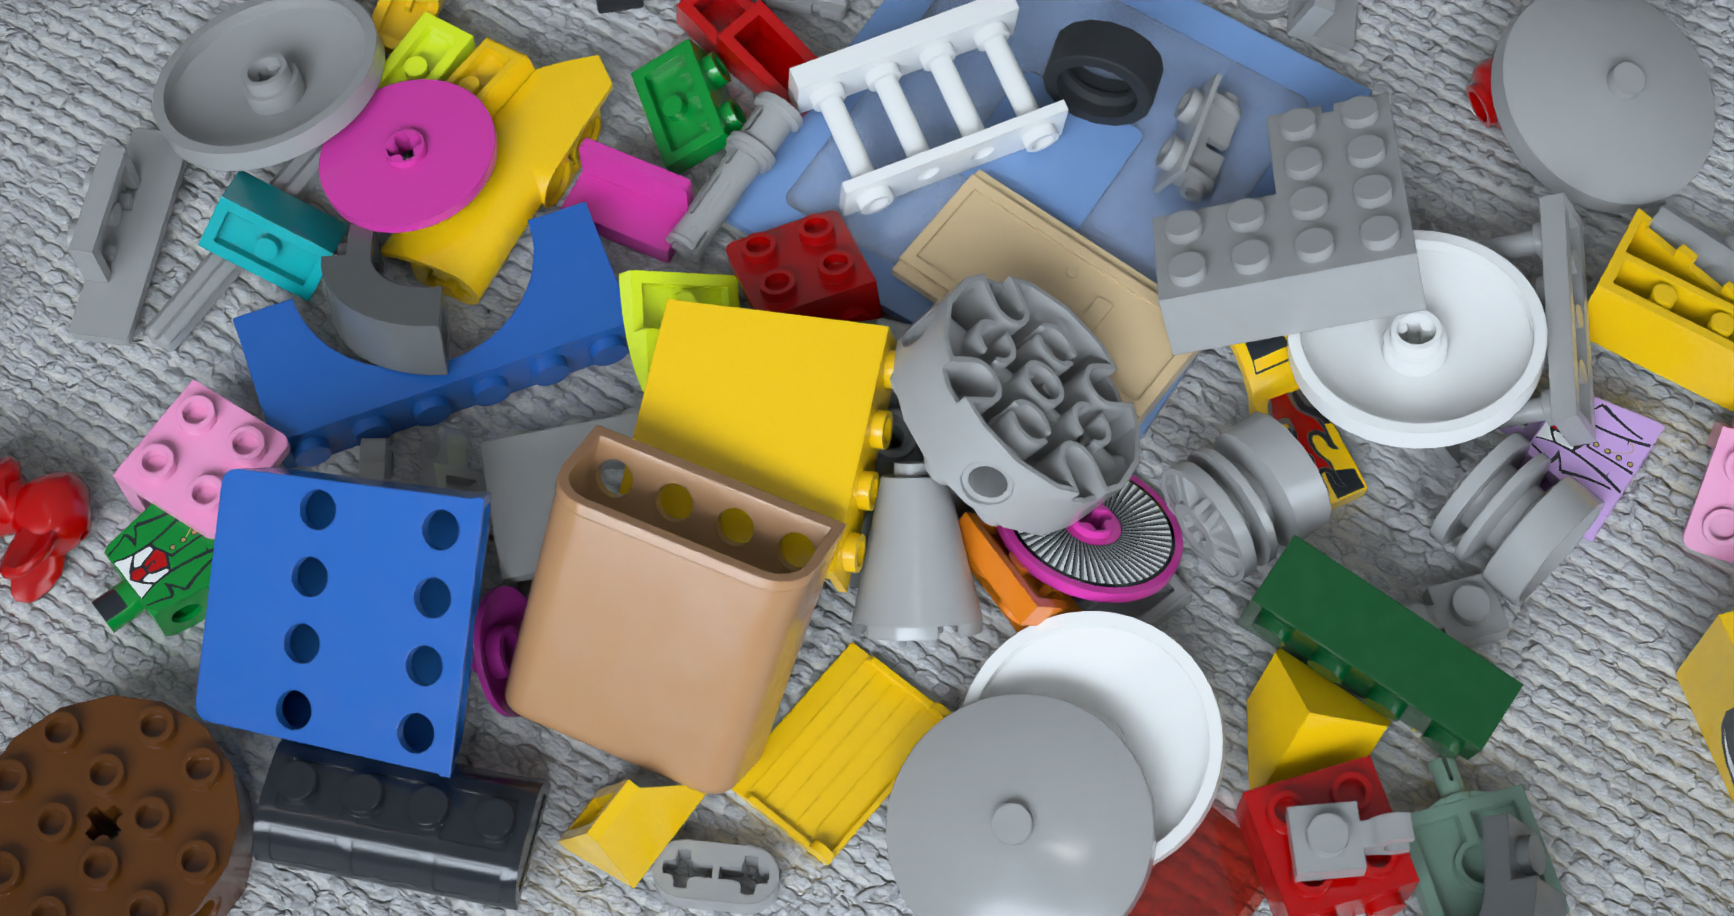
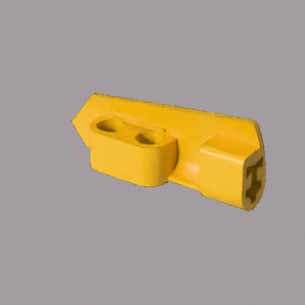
(533, 168)

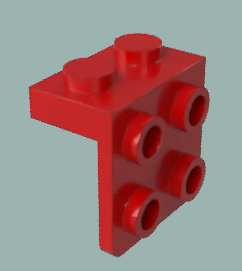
(806, 270)

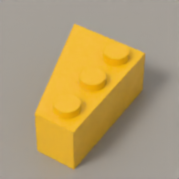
(1666, 313)

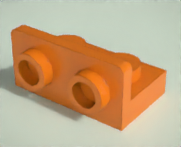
(1007, 581)

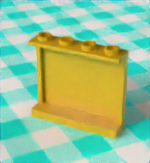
(777, 407)

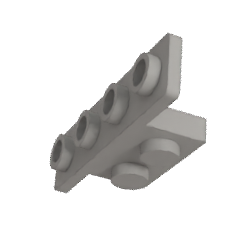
(122, 233)

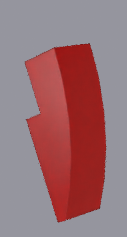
(747, 39)

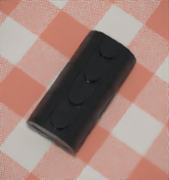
(400, 823)

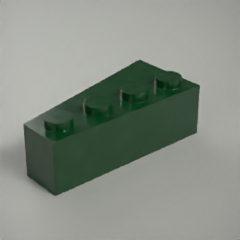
(1379, 651)

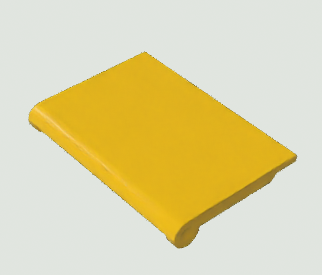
(838, 752)

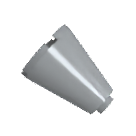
(915, 563)

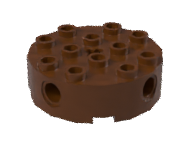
(130, 771)

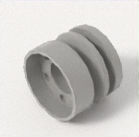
(1246, 496)
(1515, 518)

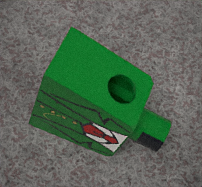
(161, 571)

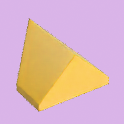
(1304, 723)
(629, 827)

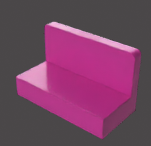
(630, 198)

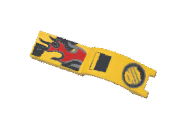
(1276, 393)

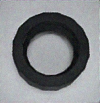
(1114, 50)

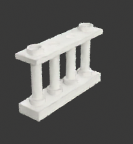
(931, 46)

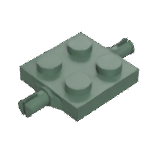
(1450, 842)

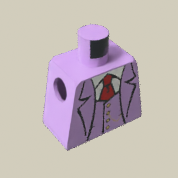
(1601, 466)

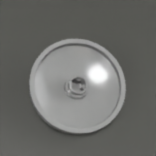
(268, 82)
(1603, 101)
(1021, 814)

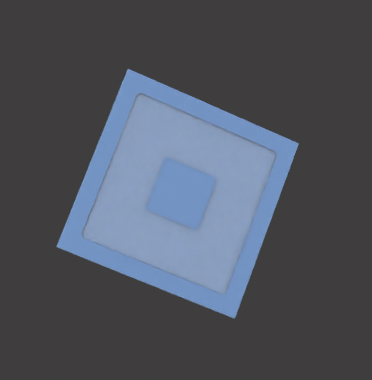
(1092, 175)

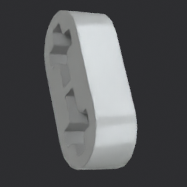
(720, 861)

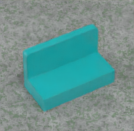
(272, 234)

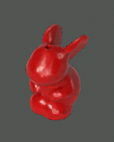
(48, 522)

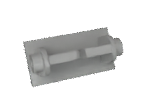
(1184, 157)

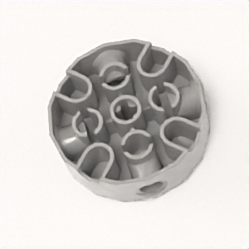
(1015, 405)

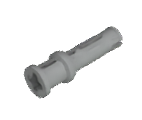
(747, 155)

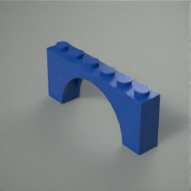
(332, 402)

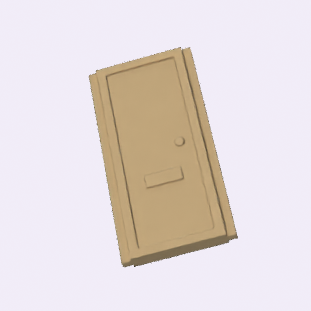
(1005, 235)

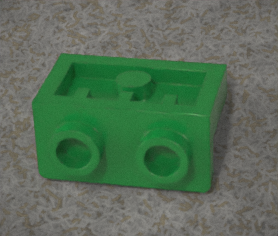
(688, 104)

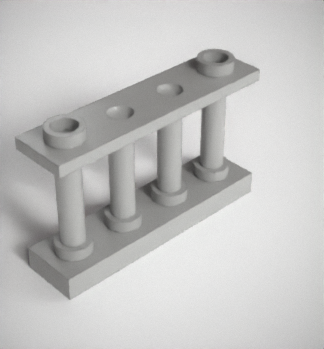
(1564, 299)

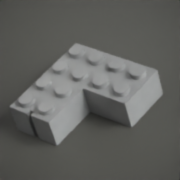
(1311, 256)

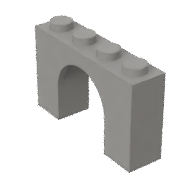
(522, 479)

